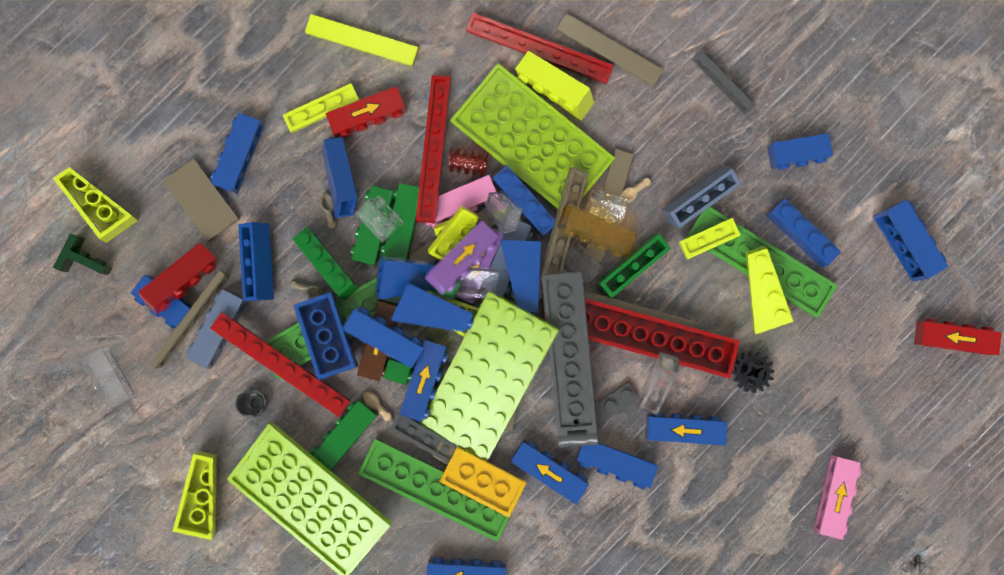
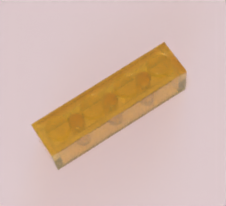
(596, 230)

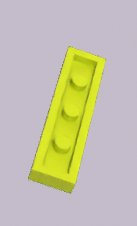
(315, 110)

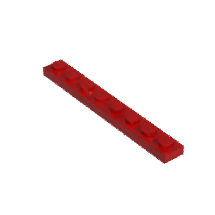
(545, 49)
(433, 149)
(280, 364)

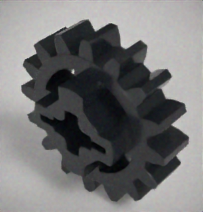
(756, 377)

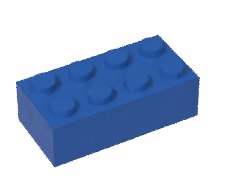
(910, 241)
(323, 334)

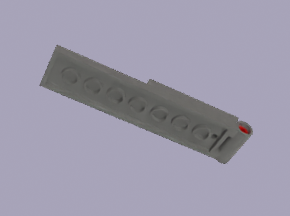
(570, 360)

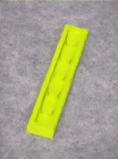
(361, 40)

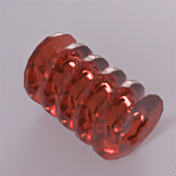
(467, 162)

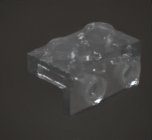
(607, 206)
(379, 218)
(479, 283)

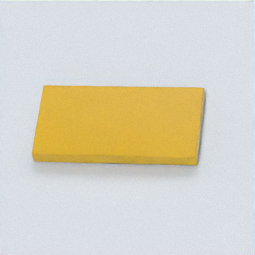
(483, 481)

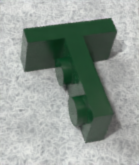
(71, 252)

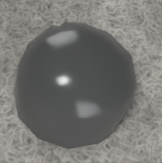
(251, 403)

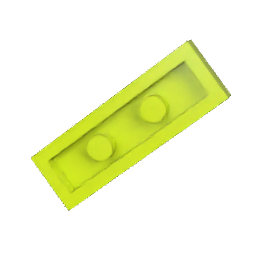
(709, 238)

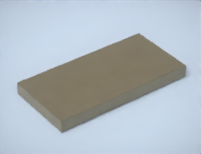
(201, 200)

